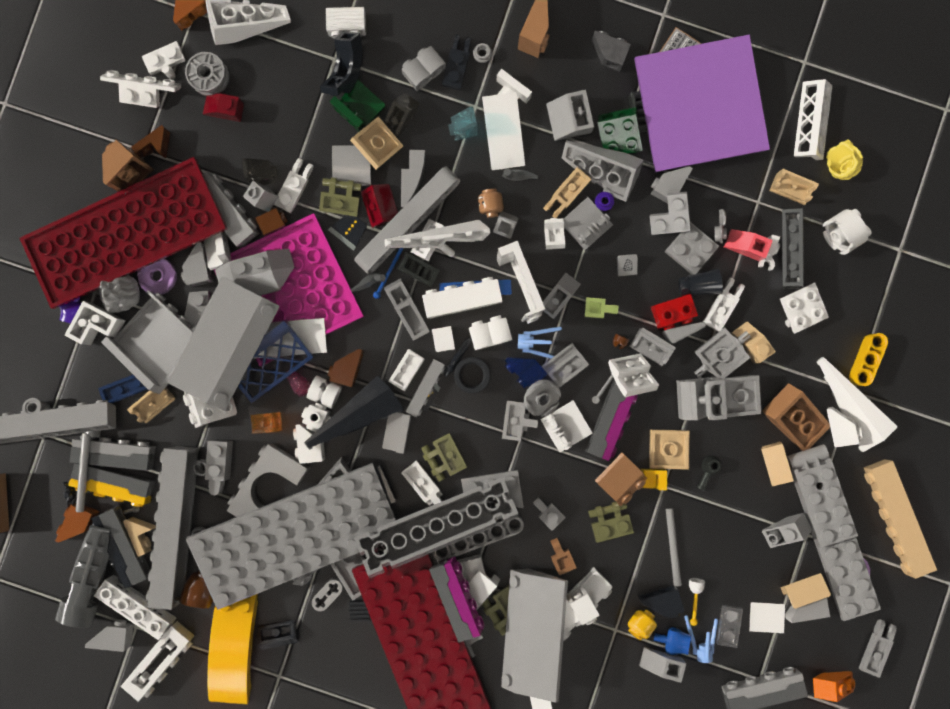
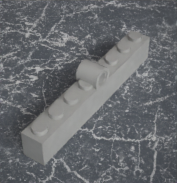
(41, 421)

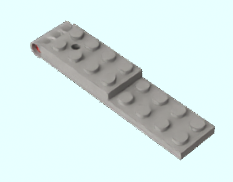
(833, 532)

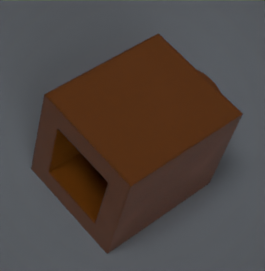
(272, 221)

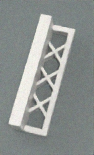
(820, 119)

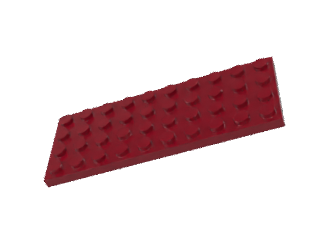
(123, 233)
(419, 638)

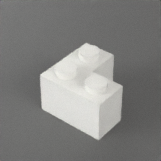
(90, 320)
(579, 608)

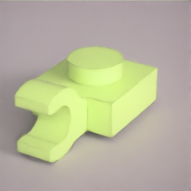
(596, 308)

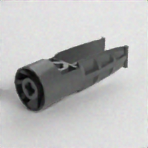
(88, 571)

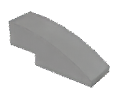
(412, 177)
(406, 309)

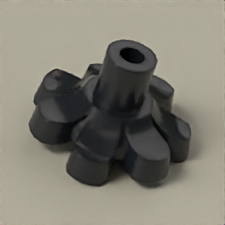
(69, 493)

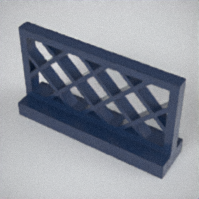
(269, 340)

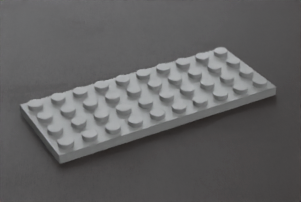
(290, 536)

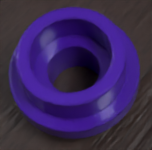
(604, 207)

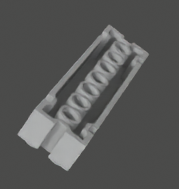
(436, 527)

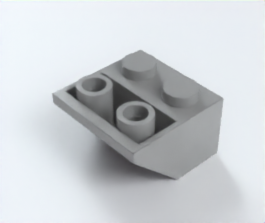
(570, 115)

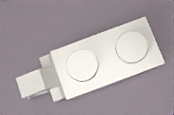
(422, 483)

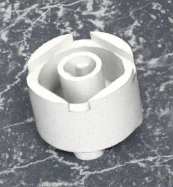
(846, 231)

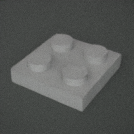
(691, 249)

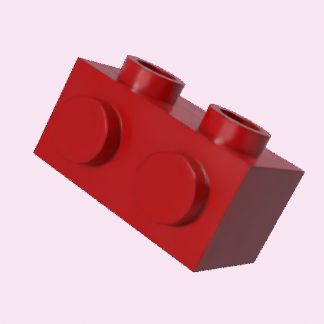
(674, 311)

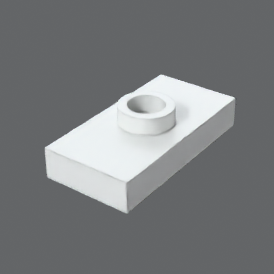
(406, 370)

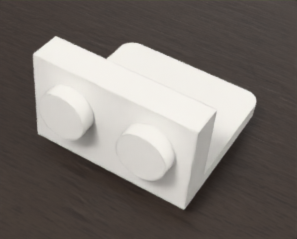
(204, 413)

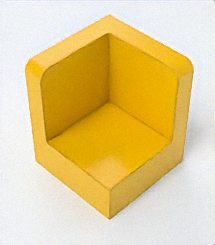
(655, 478)

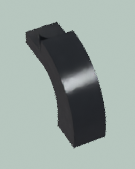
(347, 66)

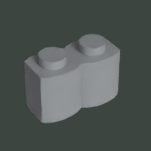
(423, 67)

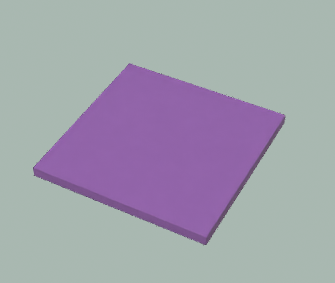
(702, 103)

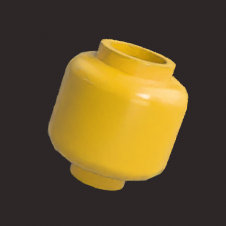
(642, 624)

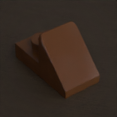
(156, 140)

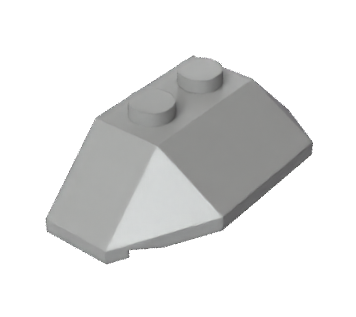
(259, 272)

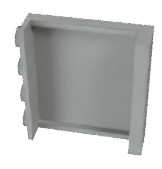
(152, 342)

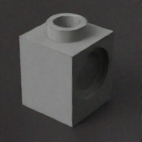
(260, 196)

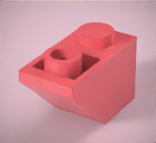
(748, 244)

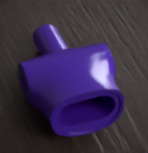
(69, 310)

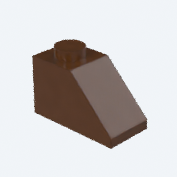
(346, 369)

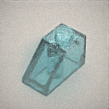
(463, 124)

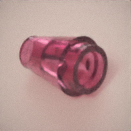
(298, 384)

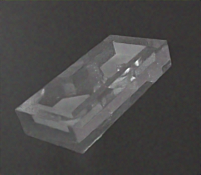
(729, 626)

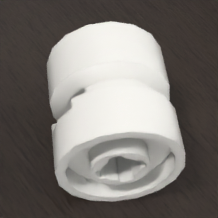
(324, 392)

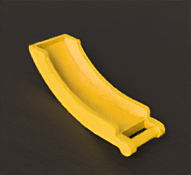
(231, 652)

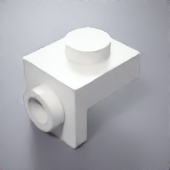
(554, 233)

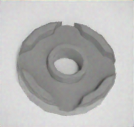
(536, 391)

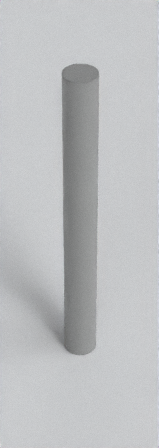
(83, 467)
(673, 546)

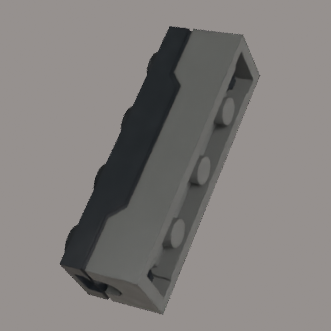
(121, 552)

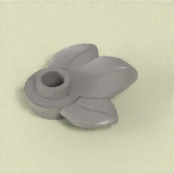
(720, 232)

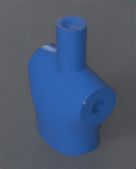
(675, 642)

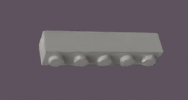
(425, 388)

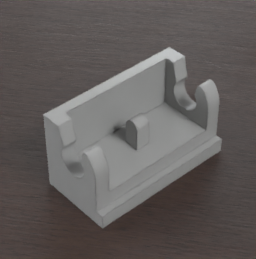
(652, 346)

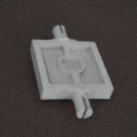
(722, 354)

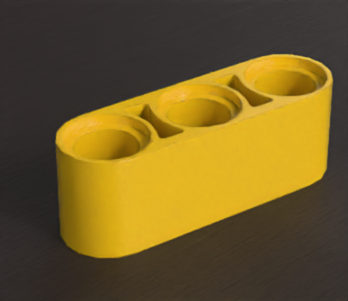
(875, 353)

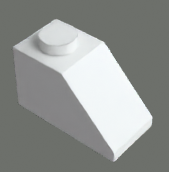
(843, 428)

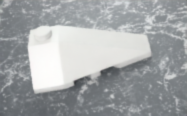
(238, 20)

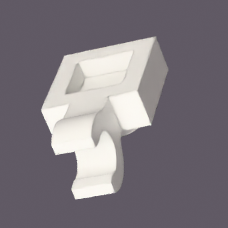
(773, 250)

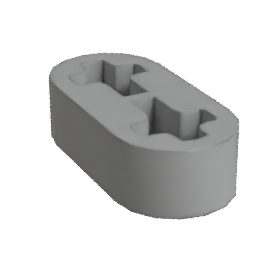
(330, 597)

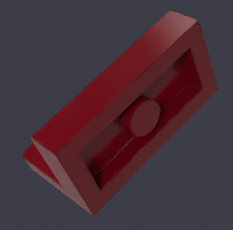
(379, 204)

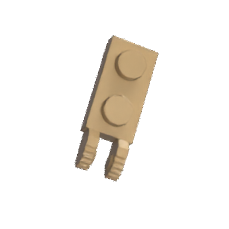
(568, 191)

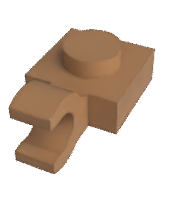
(562, 559)

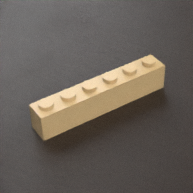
(899, 518)

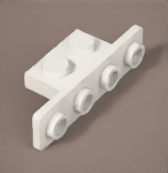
(140, 90)

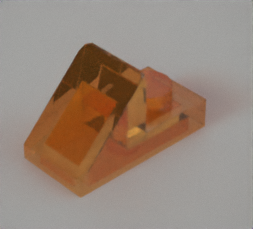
(266, 423)

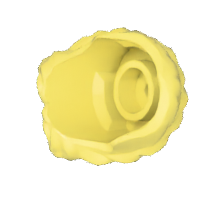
(844, 160)

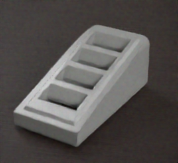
(676, 334)

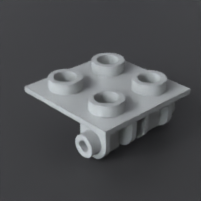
(586, 223)

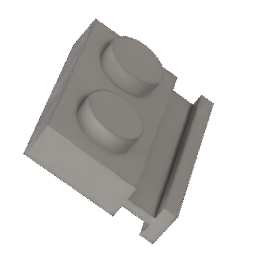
(565, 365)

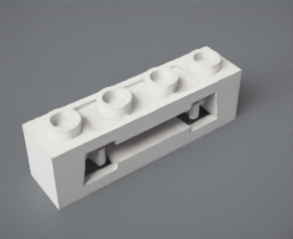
(134, 607)
(137, 686)

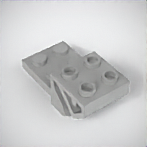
(718, 397)

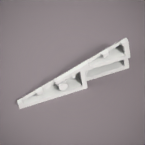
(436, 238)
(858, 407)

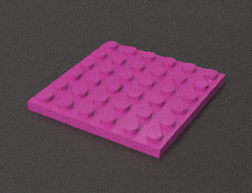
(316, 283)

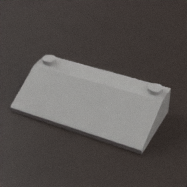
(223, 344)
(534, 634)

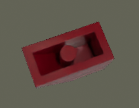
(224, 107)

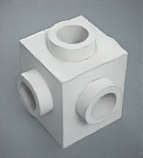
(320, 411)

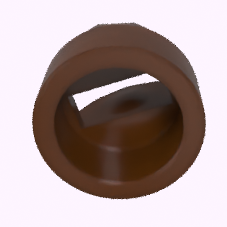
(619, 339)

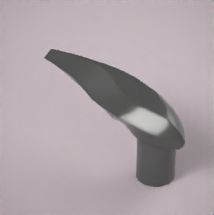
(518, 175)
(369, 281)

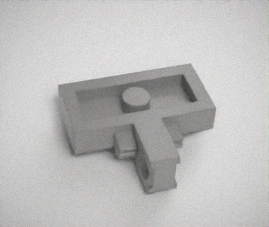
(516, 421)

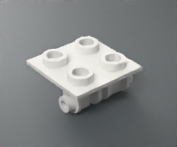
(804, 308)
(566, 426)

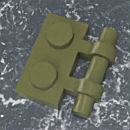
(340, 203)
(449, 454)
(611, 527)
(501, 603)

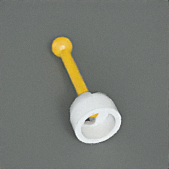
(696, 586)

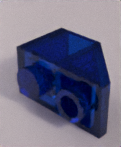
(527, 370)

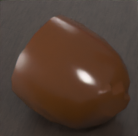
(196, 592)

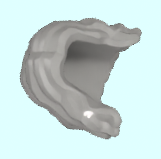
(119, 294)

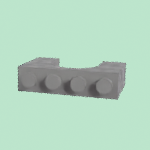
(271, 460)

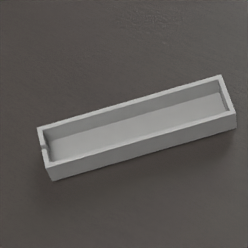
(172, 527)

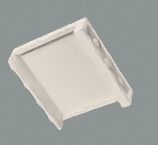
(513, 254)

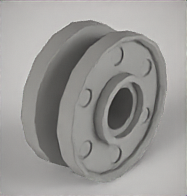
(202, 63)

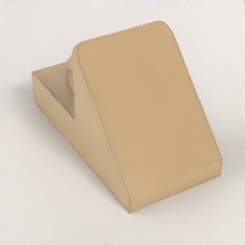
(136, 530)

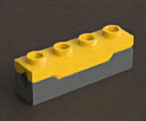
(115, 484)

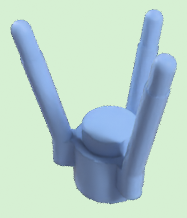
(526, 341)
(705, 650)

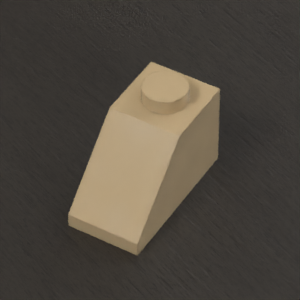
(757, 345)

